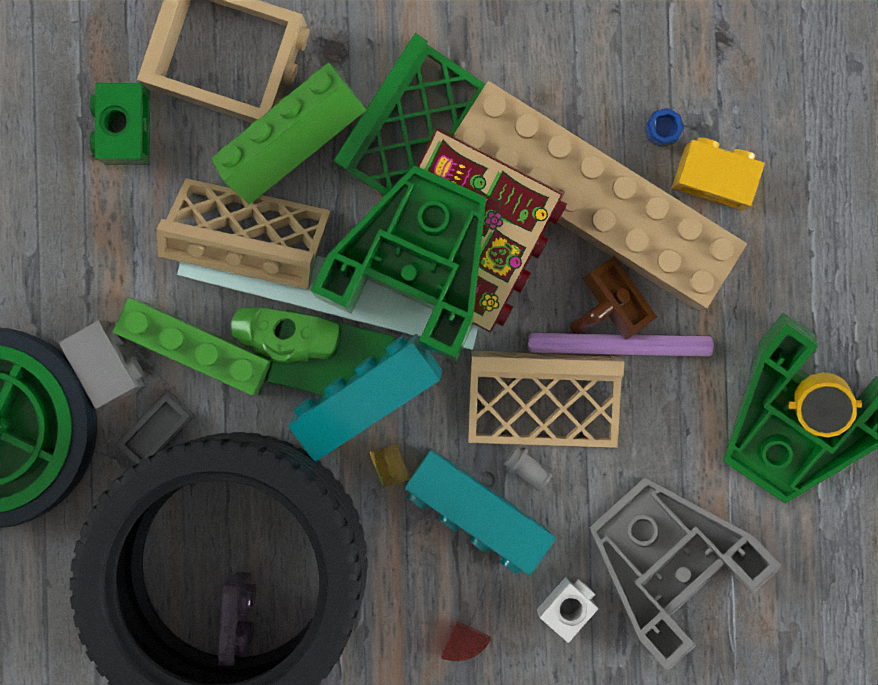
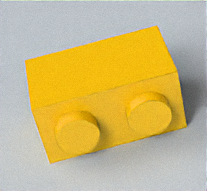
(718, 174)

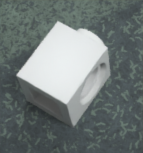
(568, 625)

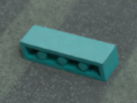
(365, 397)
(480, 512)

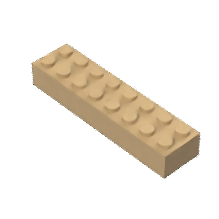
(607, 200)

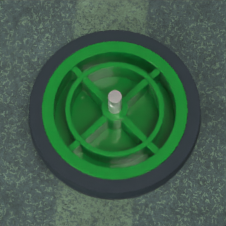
(44, 427)

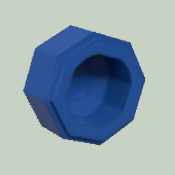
(664, 127)

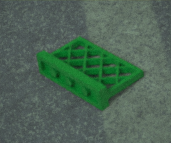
(388, 97)

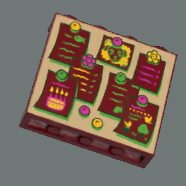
(514, 219)

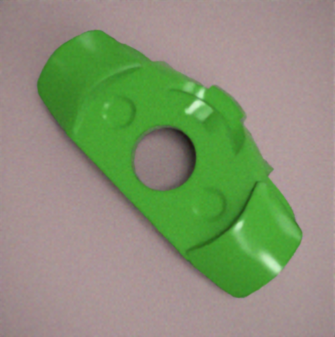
(312, 337)

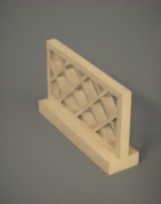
(237, 251)
(545, 366)

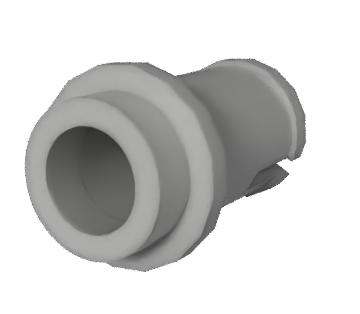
(527, 468)

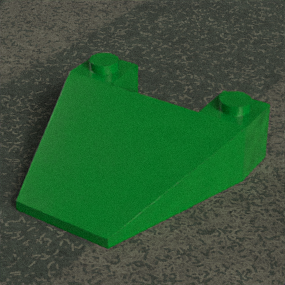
(420, 245)
(767, 436)

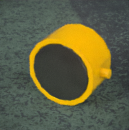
(825, 404)

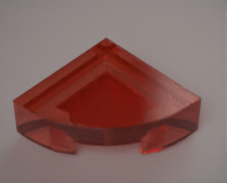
(464, 643)

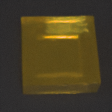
(389, 465)

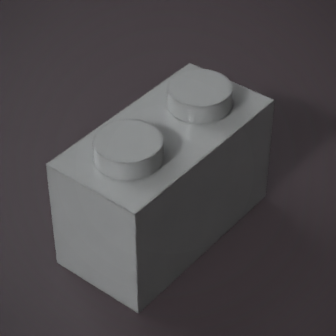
(102, 364)

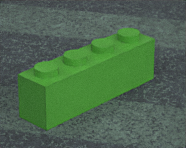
(288, 134)
(193, 346)

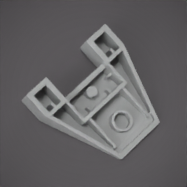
(664, 553)

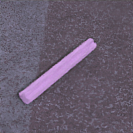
(616, 344)

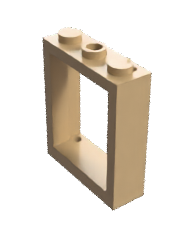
(165, 38)

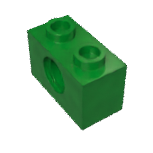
(132, 143)

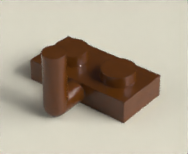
(617, 299)

